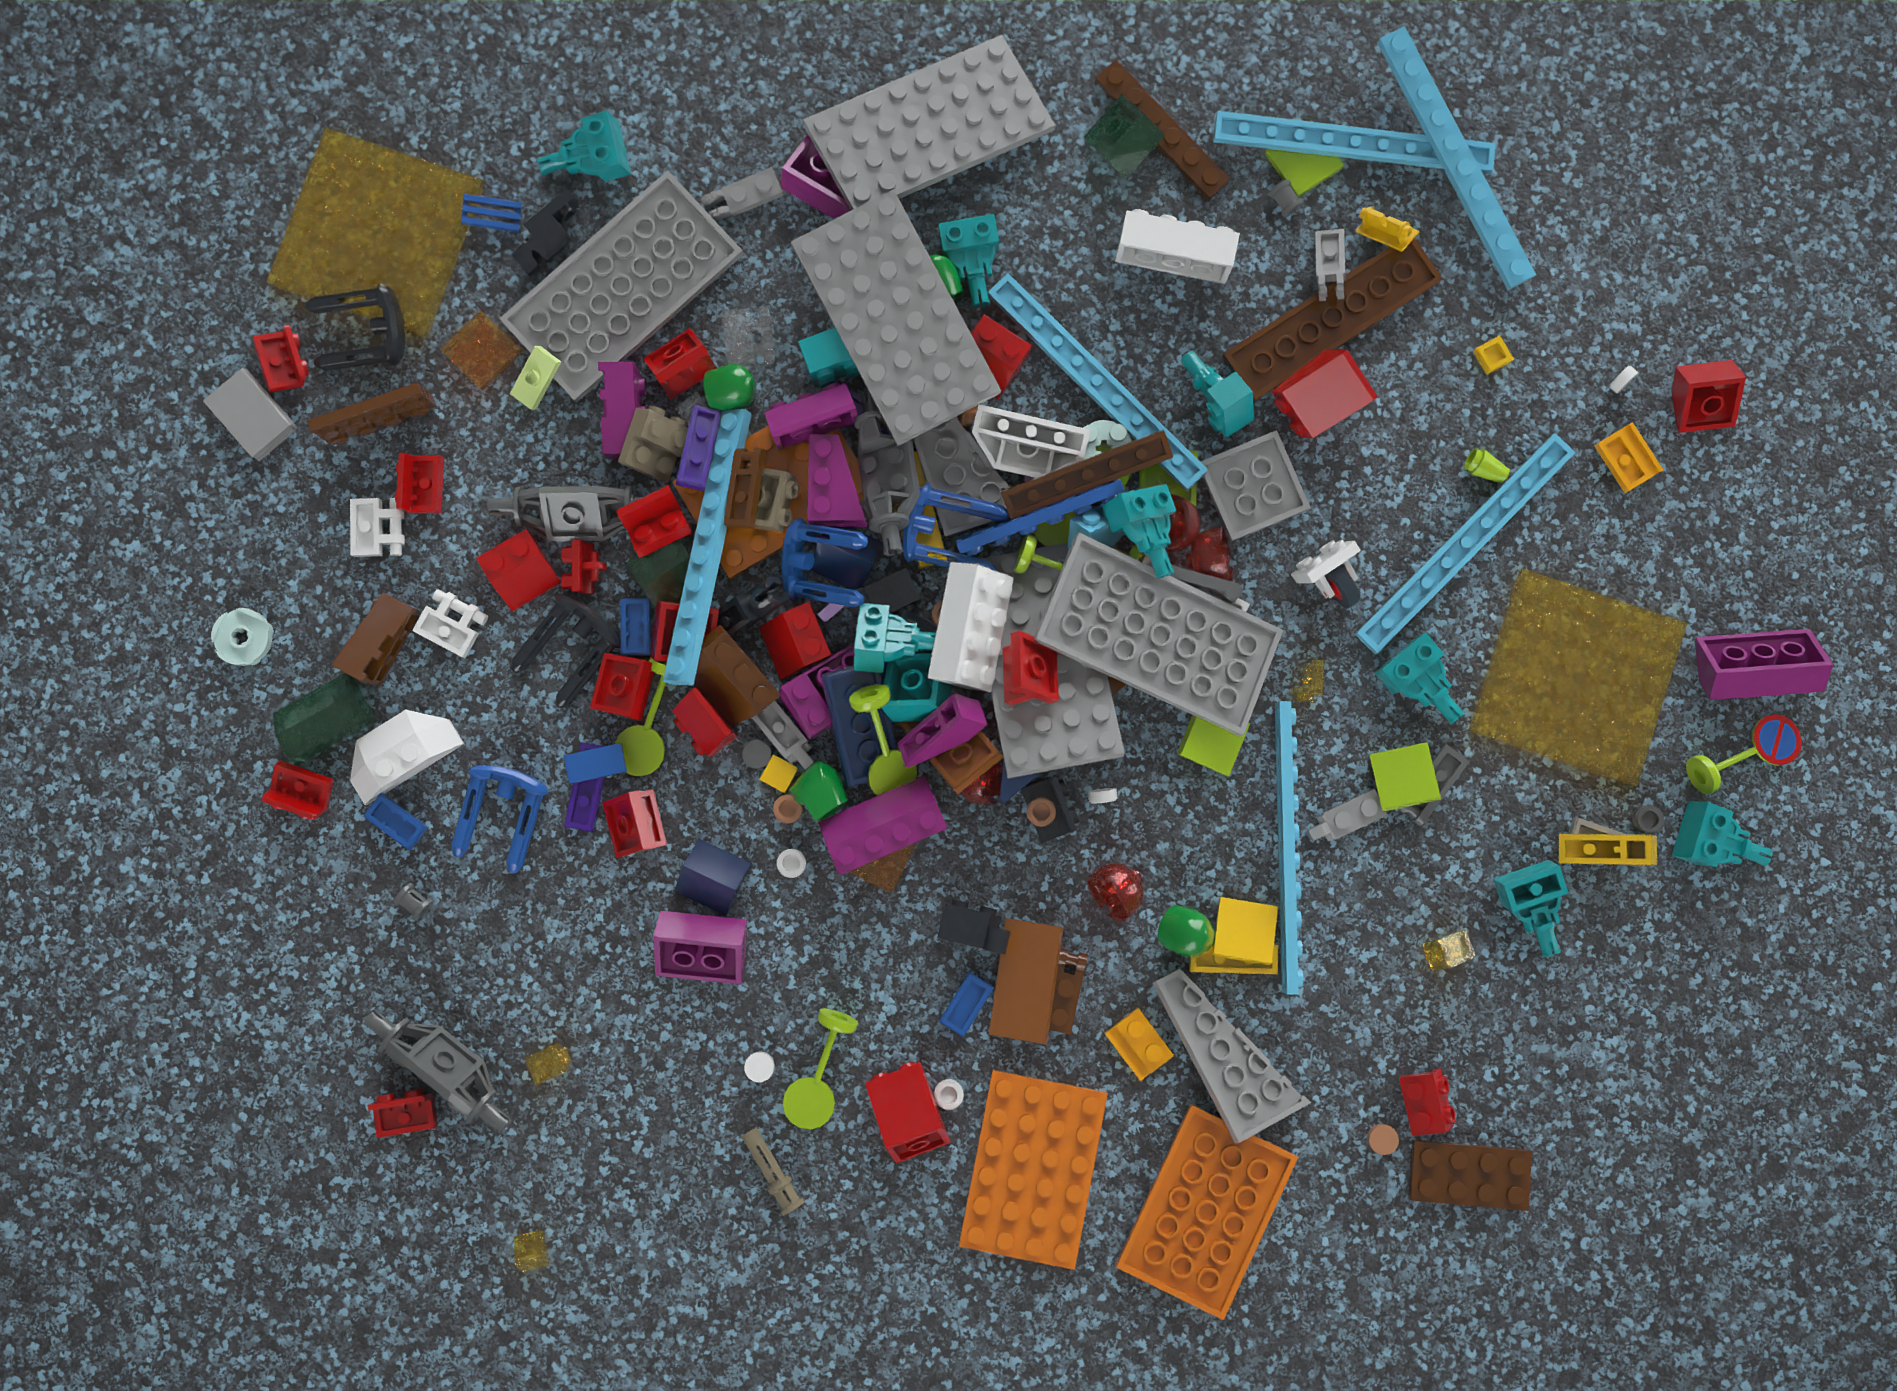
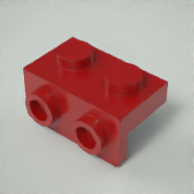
(281, 360)
(419, 483)
(298, 791)
(1427, 1102)
(404, 1114)

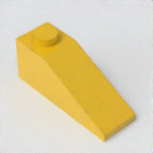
(1608, 849)

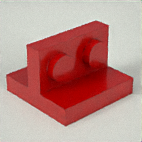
(680, 363)
(654, 521)
(1029, 670)
(622, 686)
(634, 823)

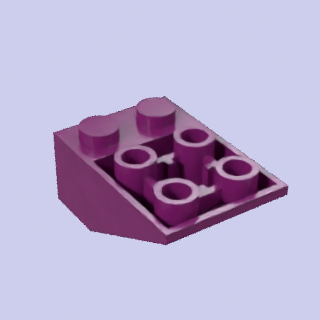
(806, 697)

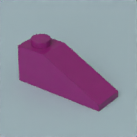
(943, 729)

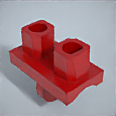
(584, 567)

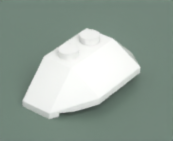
(1026, 442)
(400, 751)

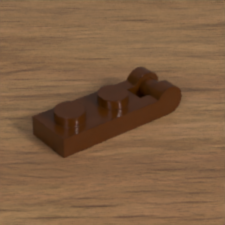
(744, 488)
(1067, 991)

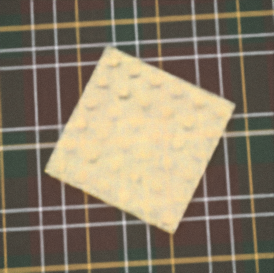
(373, 221)
(1578, 677)

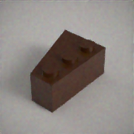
(377, 640)

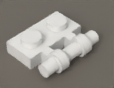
(366, 528)
(445, 631)

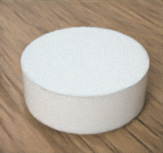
(1623, 379)
(1102, 795)
(791, 863)
(759, 1066)
(948, 1094)

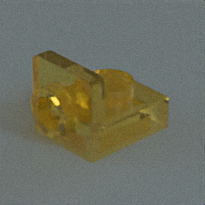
(1313, 677)
(1449, 950)
(548, 1063)

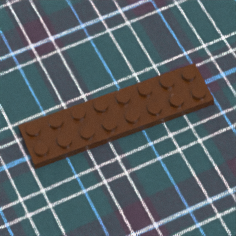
(1315, 325)

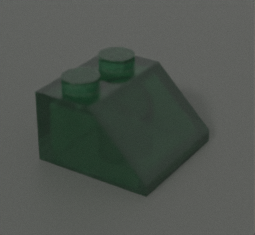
(1124, 136)
(662, 572)

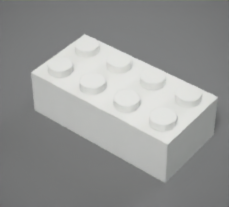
(1177, 246)
(970, 627)

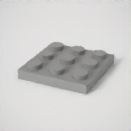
(1254, 486)

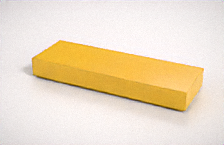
(1215, 964)

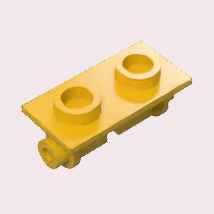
(1386, 230)

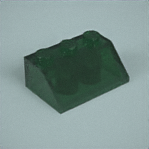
(321, 718)

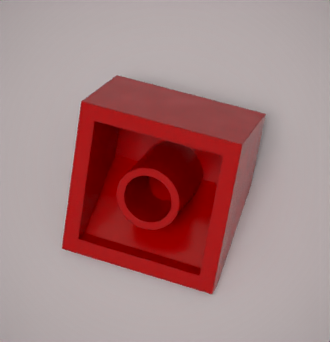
(1002, 351)
(1707, 395)
(519, 570)
(664, 626)
(795, 641)
(703, 722)

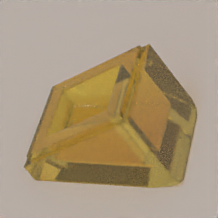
(530, 1251)

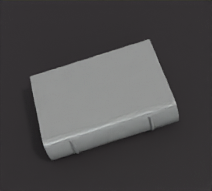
(250, 414)

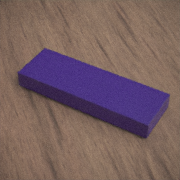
(698, 448)
(584, 800)

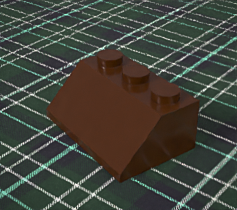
(732, 678)

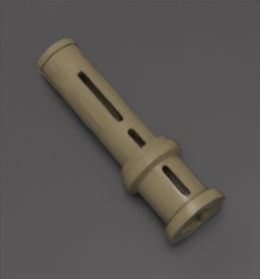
(775, 1187)

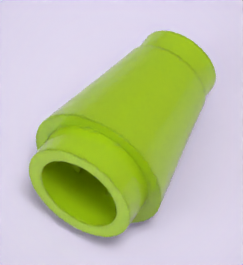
(1486, 466)

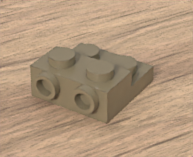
(654, 443)
(774, 499)

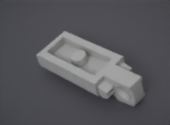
(784, 734)
(1348, 817)

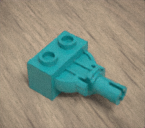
(592, 149)
(971, 246)
(1228, 398)
(1146, 522)
(885, 638)
(1420, 676)
(1712, 838)
(1534, 899)

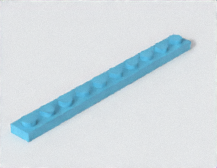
(1338, 140)
(1456, 158)
(1092, 376)
(1464, 543)
(705, 552)
(1288, 860)

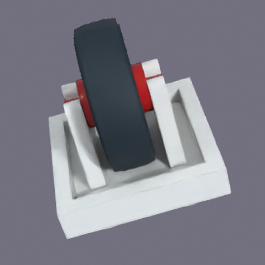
(1332, 572)

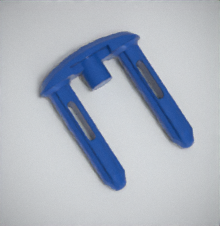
(925, 524)
(794, 560)
(508, 780)

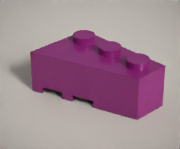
(620, 398)
(831, 486)

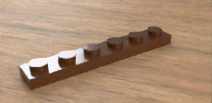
(1176, 143)
(1087, 474)

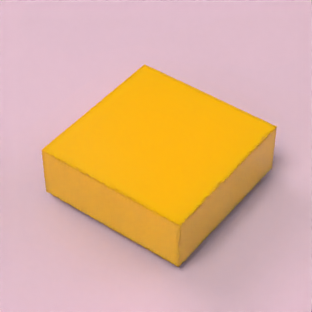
(1493, 355)
(779, 773)

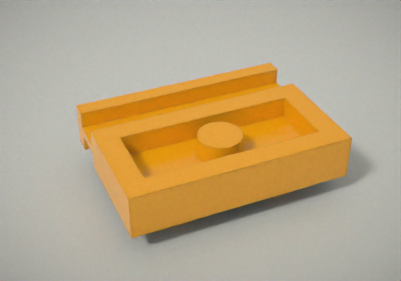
(1628, 457)
(1139, 1044)

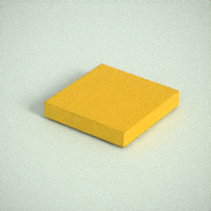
(1245, 931)

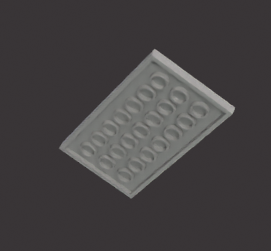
(929, 124)
(623, 284)
(896, 317)
(1158, 635)
(1083, 721)

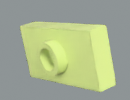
(535, 377)

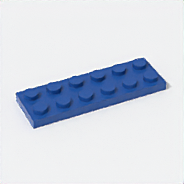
(1027, 523)

